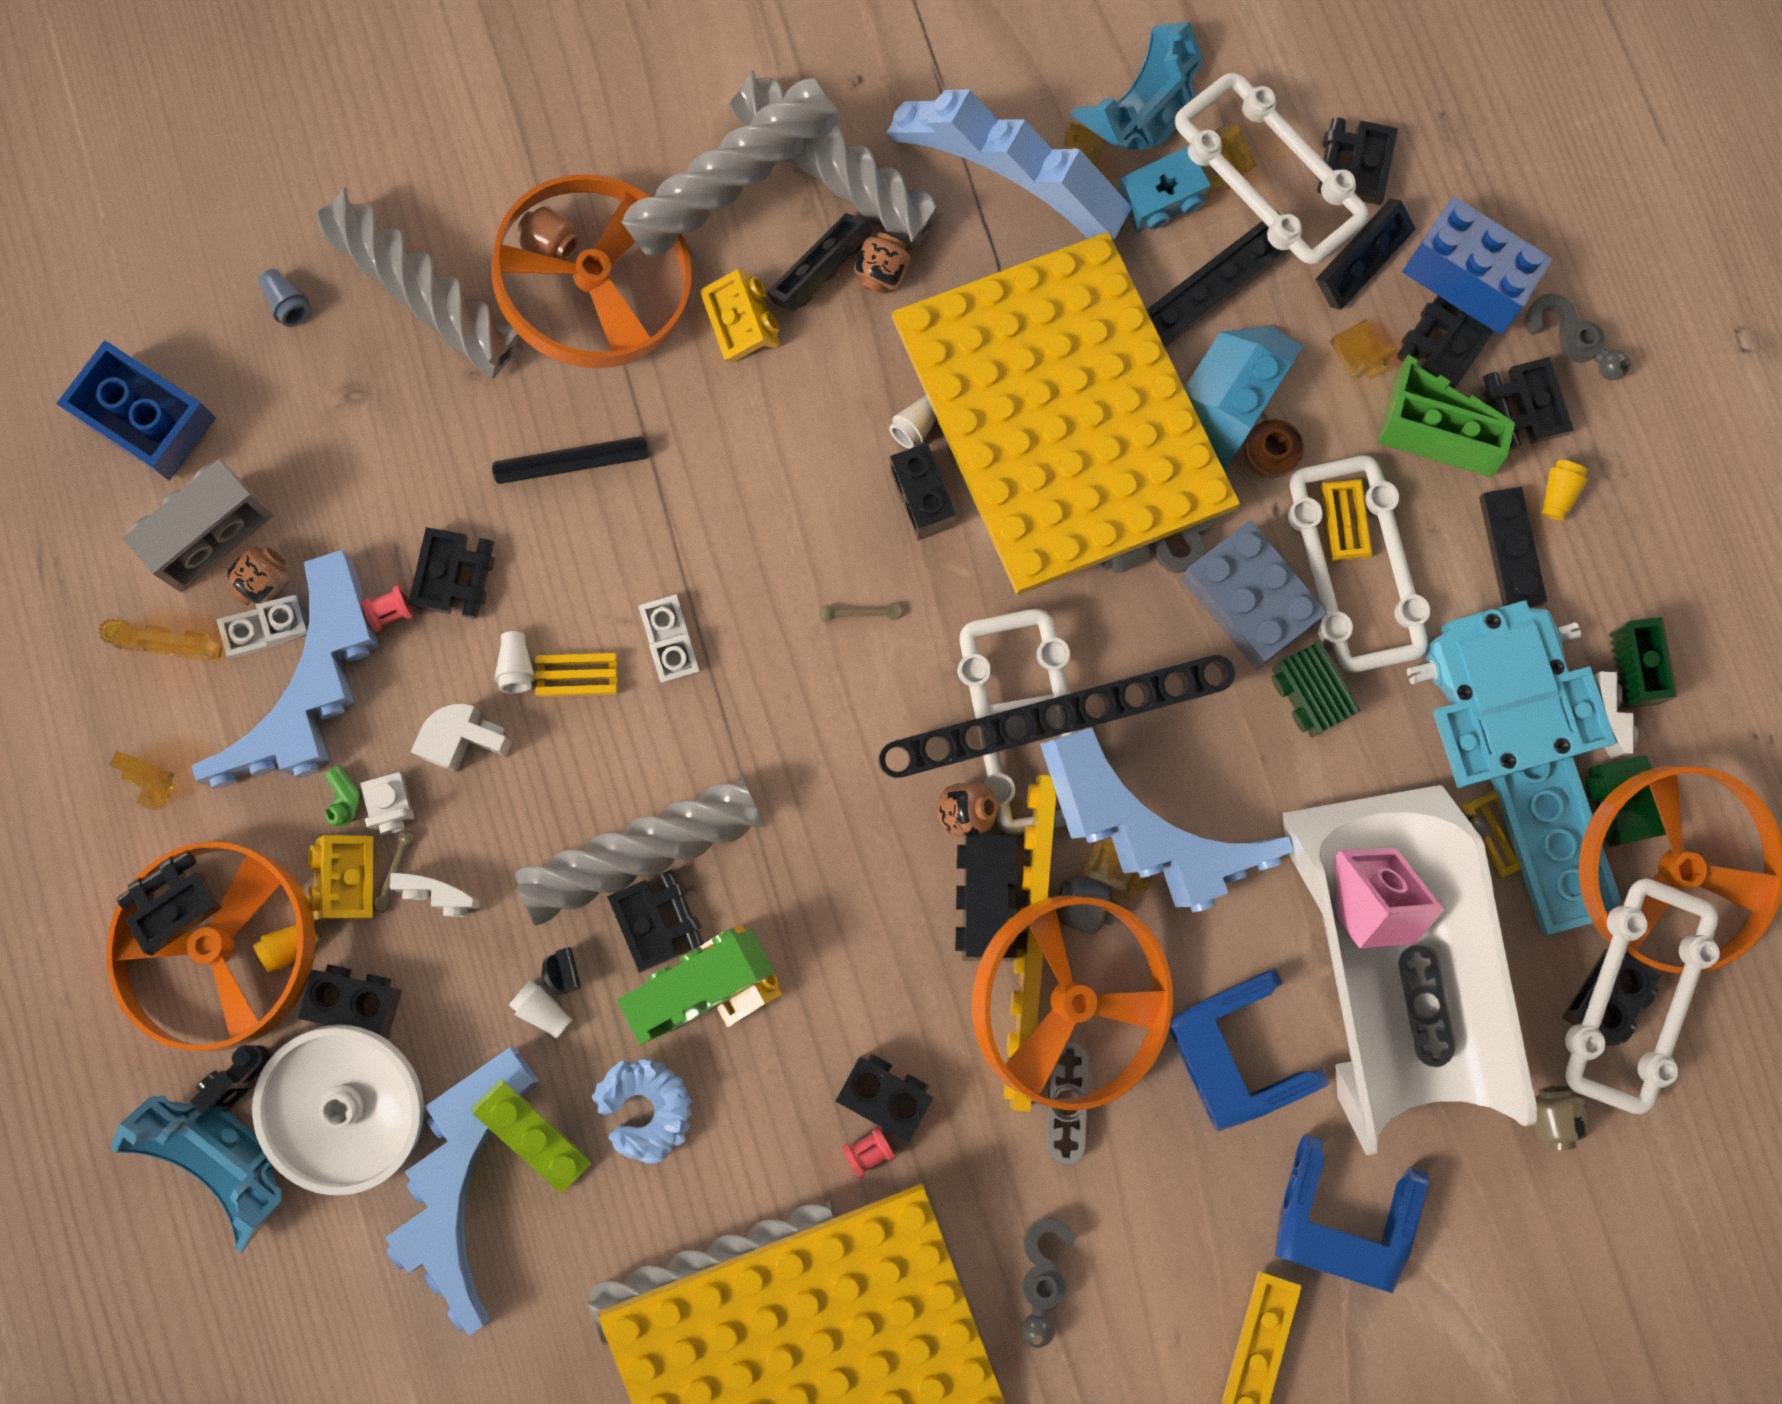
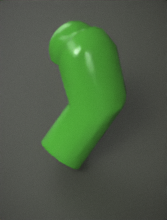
(346, 799)

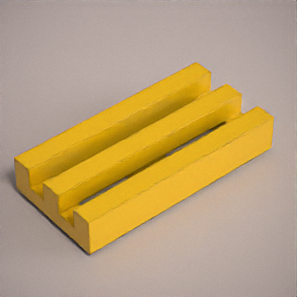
(1349, 552)
(542, 675)
(1491, 851)

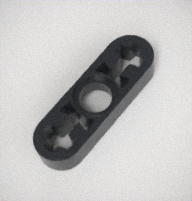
(1423, 1037)

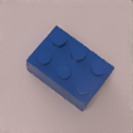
(1477, 265)
(136, 410)

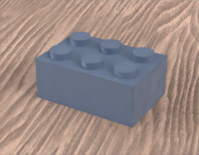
(1253, 595)

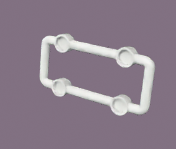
(1285, 229)
(1335, 625)
(975, 671)
(1587, 1041)

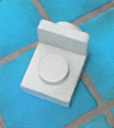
(387, 803)

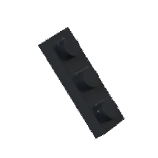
(1365, 253)
(820, 262)
(1512, 547)

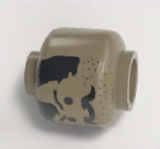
(1560, 1117)

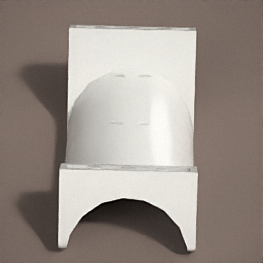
(1467, 936)

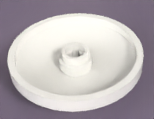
(338, 1110)

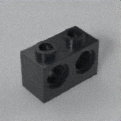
(922, 491)
(1621, 1005)
(349, 1007)
(879, 1107)

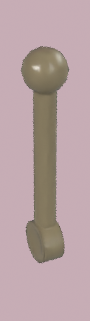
(893, 611)
(382, 902)

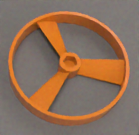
(590, 273)
(1688, 869)
(214, 946)
(1072, 1004)

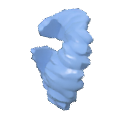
(670, 1101)

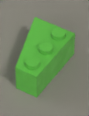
(1443, 424)
(696, 985)

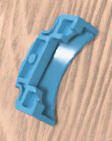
(1161, 89)
(214, 1151)

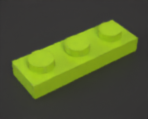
(531, 1135)

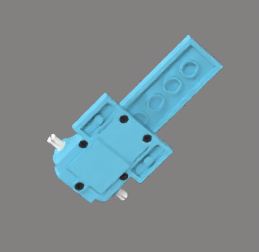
(1520, 724)

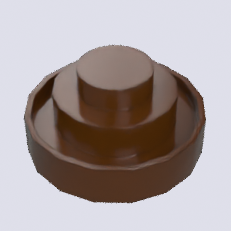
(1273, 448)

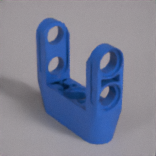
(1212, 1064)
(1338, 1251)

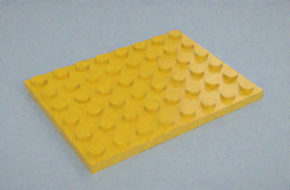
(1064, 412)
(816, 1318)

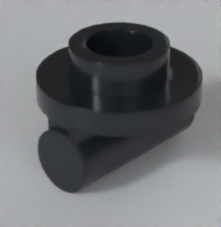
(560, 972)

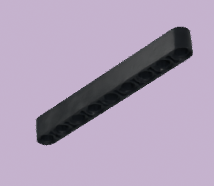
(1073, 704)

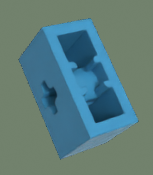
(1172, 175)

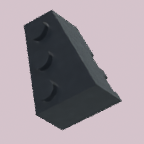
(986, 893)

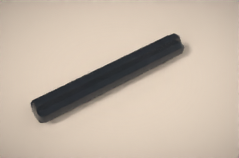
(570, 460)

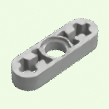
(1056, 1134)

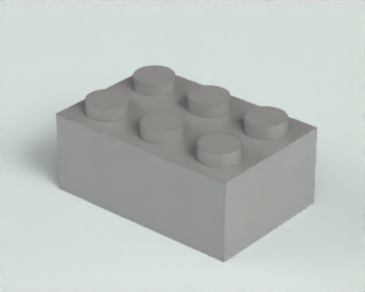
(197, 526)

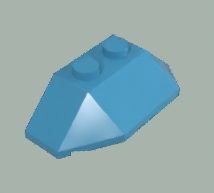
(1238, 383)

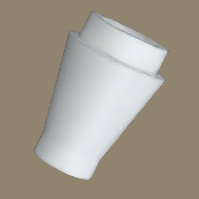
(913, 423)
(514, 666)
(540, 1009)

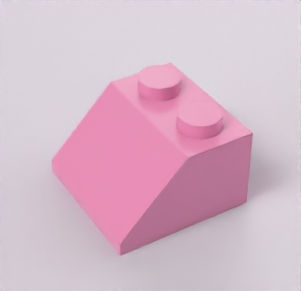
(1382, 898)

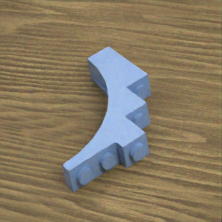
(1017, 152)
(317, 688)
(1102, 807)
(442, 1181)

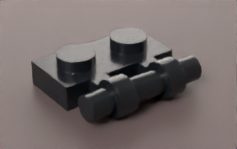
(1370, 157)
(1456, 348)
(1538, 398)
(439, 571)
(174, 911)
(644, 926)
(225, 1088)

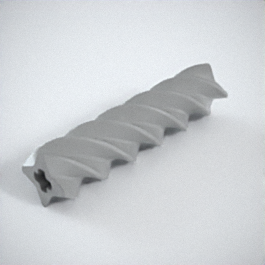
(741, 160)
(849, 170)
(413, 282)
(642, 849)
(692, 1261)

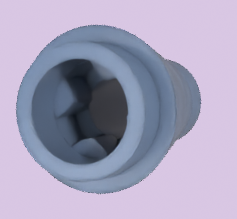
(285, 300)

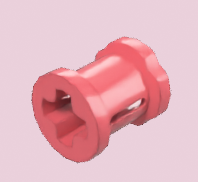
(387, 608)
(868, 1152)

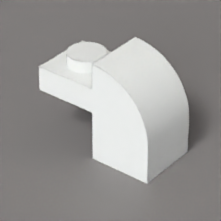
(451, 729)

